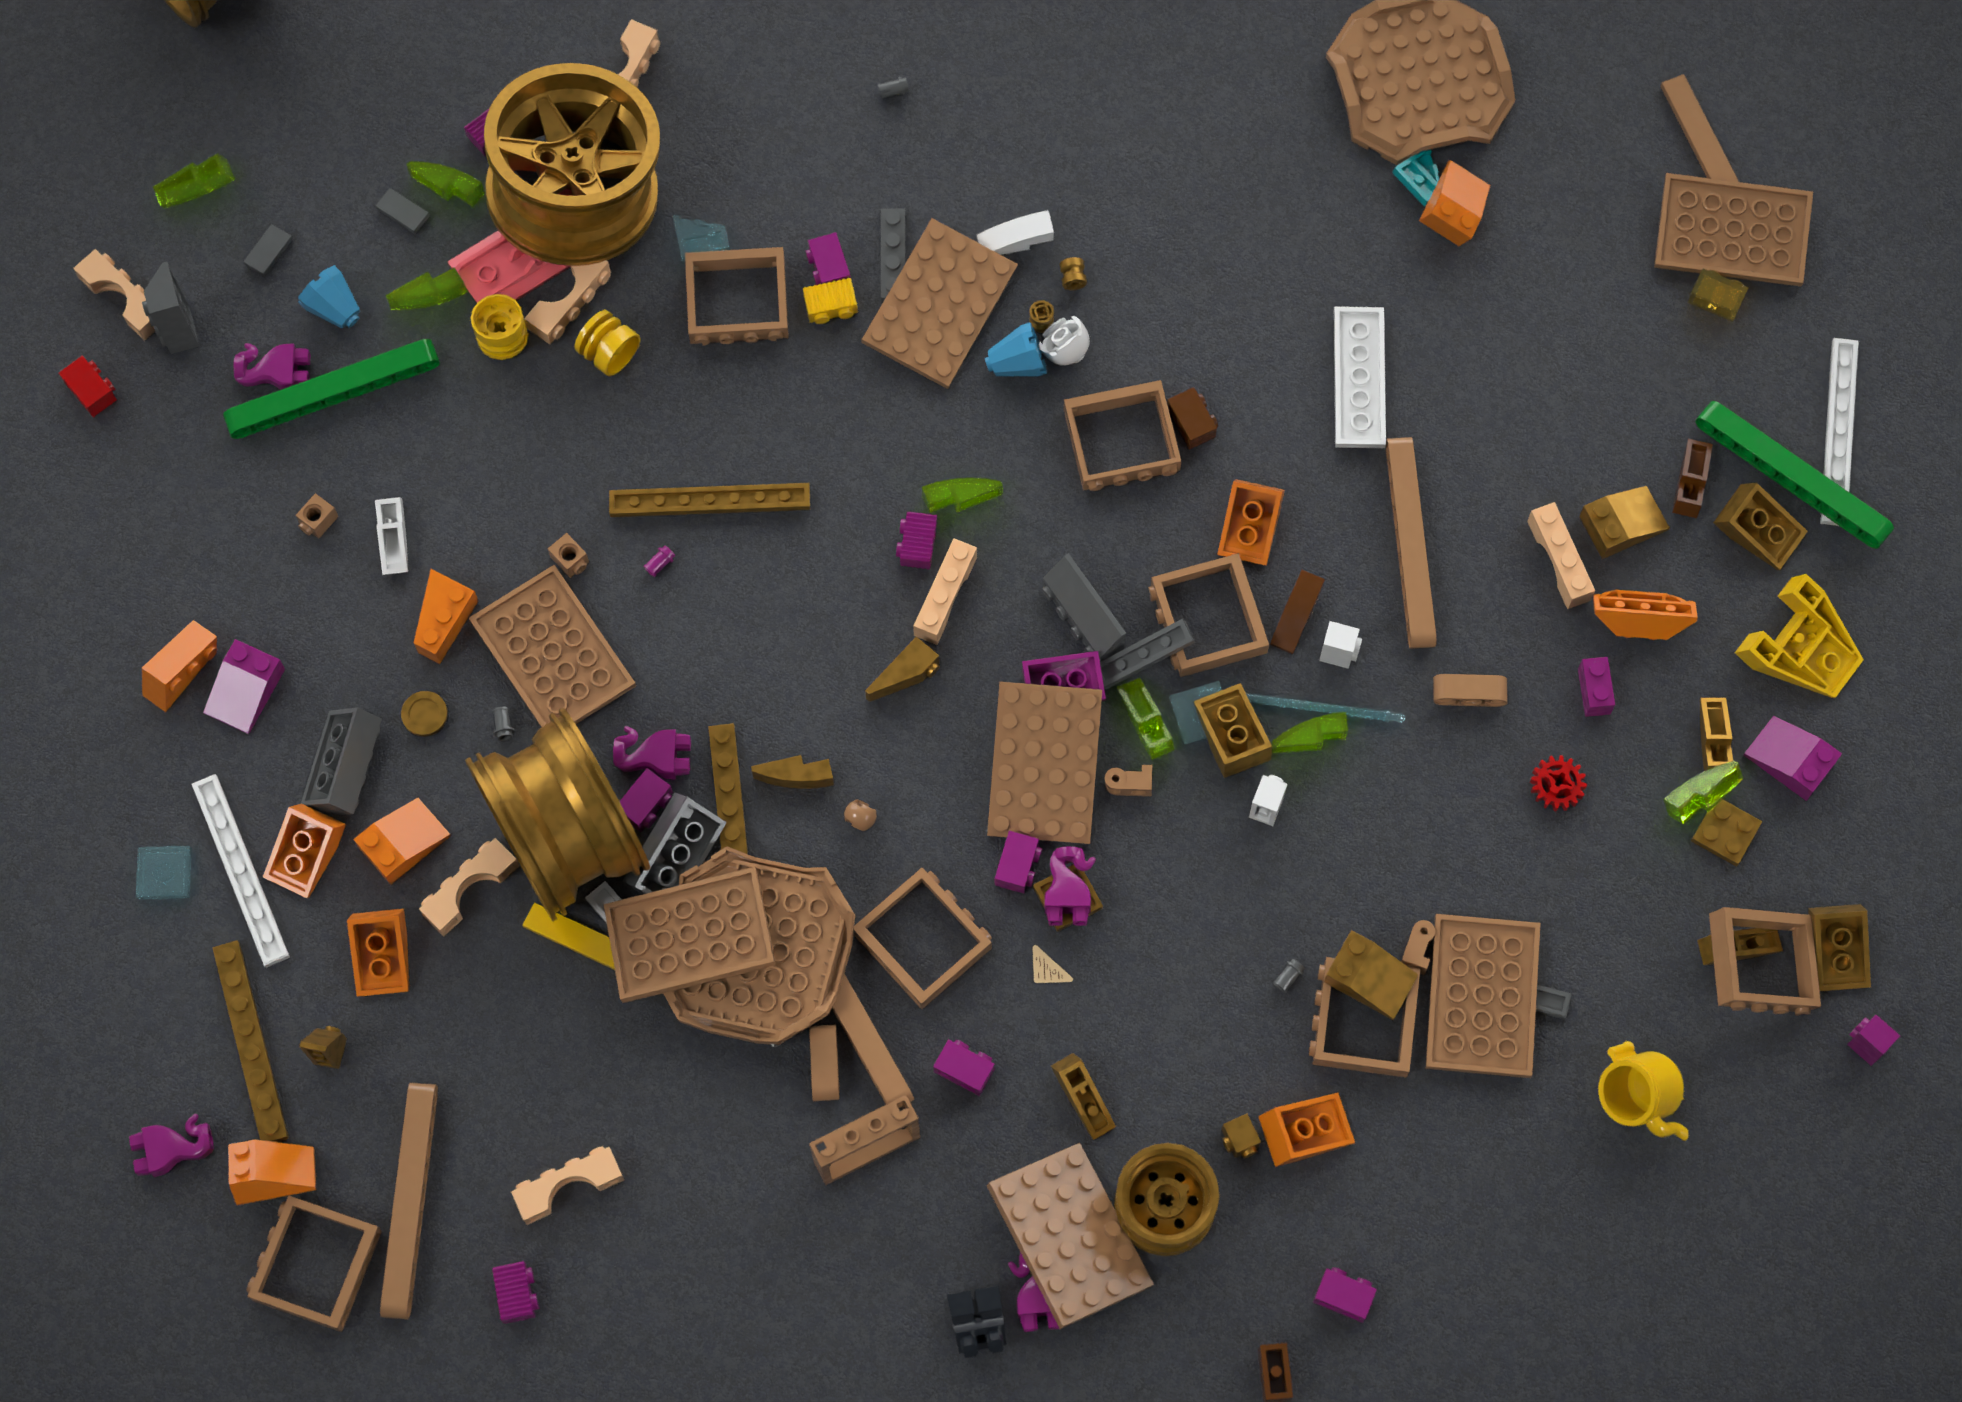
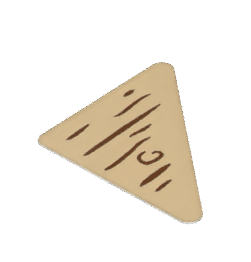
(1046, 969)

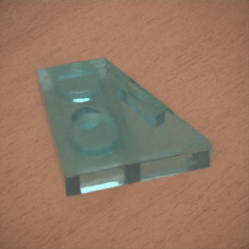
(699, 236)

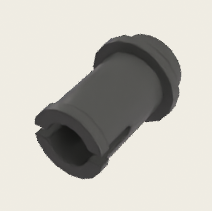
(895, 87)
(502, 722)
(1289, 975)

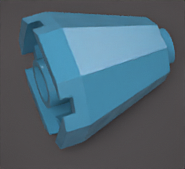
(330, 299)
(1017, 354)

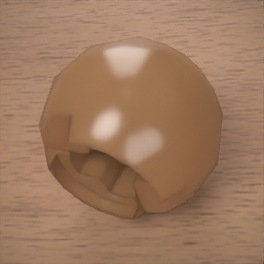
(860, 815)

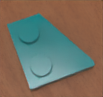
(1418, 175)

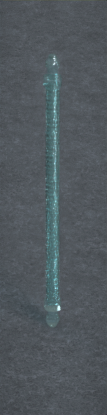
(1385, 715)

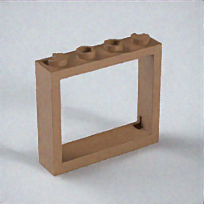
(729, 261)
(1115, 399)
(1233, 563)
(1726, 966)
(921, 997)
(1319, 1024)
(865, 1140)
(352, 1281)

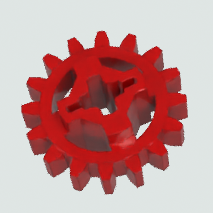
(1568, 788)

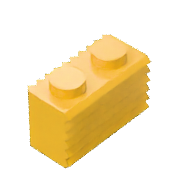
(830, 301)

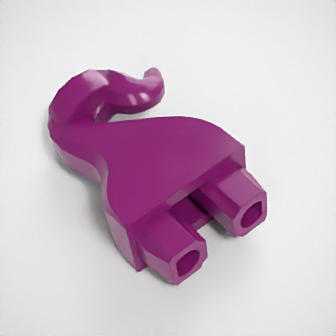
(276, 367)
(655, 753)
(1068, 891)
(167, 1148)
(1030, 1300)

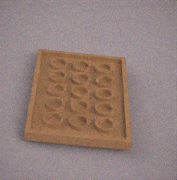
(1734, 229)
(939, 303)
(552, 649)
(1044, 762)
(689, 934)
(1483, 996)
(1069, 1235)

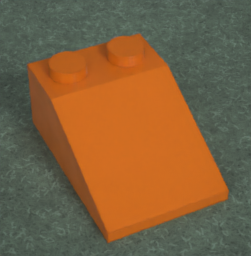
(1456, 204)
(1251, 521)
(401, 839)
(303, 849)
(379, 952)
(1306, 1129)
(269, 1170)

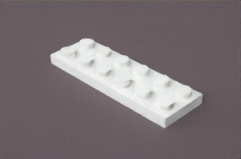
(1359, 377)

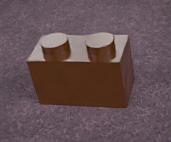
(1192, 418)
(1275, 1373)

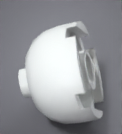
(1065, 341)

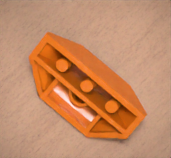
(1644, 613)

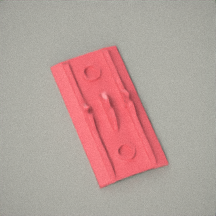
(502, 269)

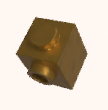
(1240, 1137)

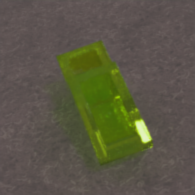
(194, 181)
(447, 181)
(426, 291)
(960, 492)
(1146, 718)
(1311, 733)
(1702, 791)

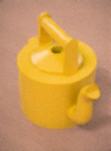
(1642, 1090)

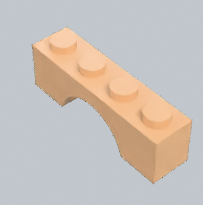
(639, 44)
(100, 275)
(550, 318)
(1570, 572)
(940, 599)
(491, 863)
(536, 1197)

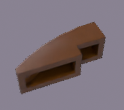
(1692, 478)
(1297, 611)

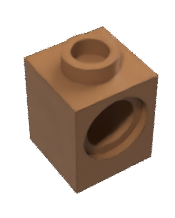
(315, 506)
(566, 546)

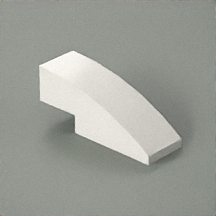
(1018, 233)
(392, 535)

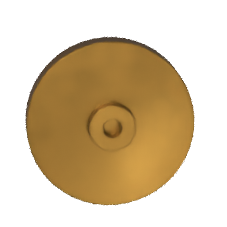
(424, 713)

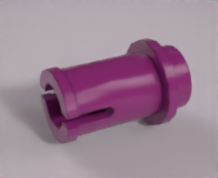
(659, 561)

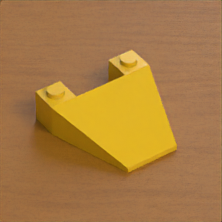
(1812, 646)

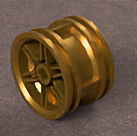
(1199, 1181)

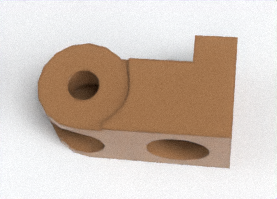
(1129, 782)
(1419, 939)

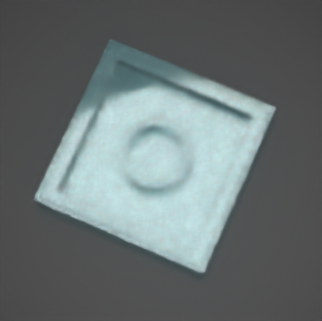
(1186, 713)
(163, 872)

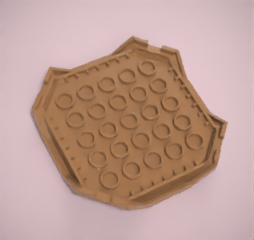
(1421, 76)
(811, 948)

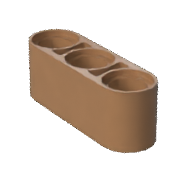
(1470, 690)
(824, 1063)

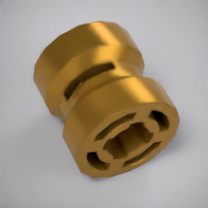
(1073, 273)
(1044, 320)

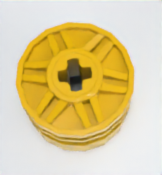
(499, 326)
(607, 343)

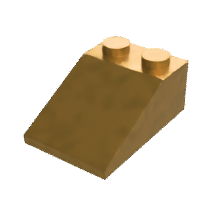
(1622, 520)
(1760, 525)
(1233, 730)
(1841, 946)
(1370, 975)

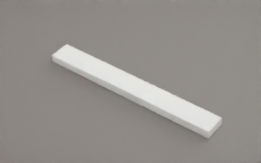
(1840, 414)
(240, 871)

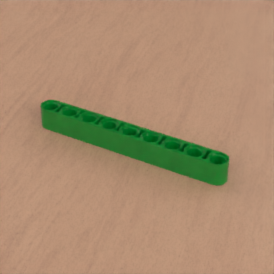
(331, 388)
(1794, 474)

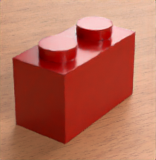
(88, 386)

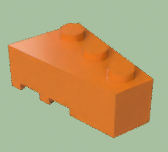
(442, 615)
(177, 665)

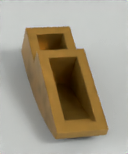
(1715, 732)
(794, 774)

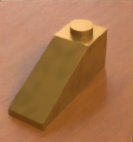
(906, 670)
(1748, 944)
(324, 1046)
(1083, 1095)

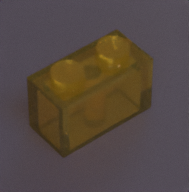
(1717, 294)

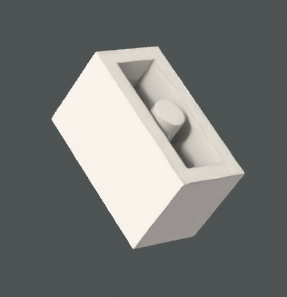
(1340, 645)
(1268, 799)

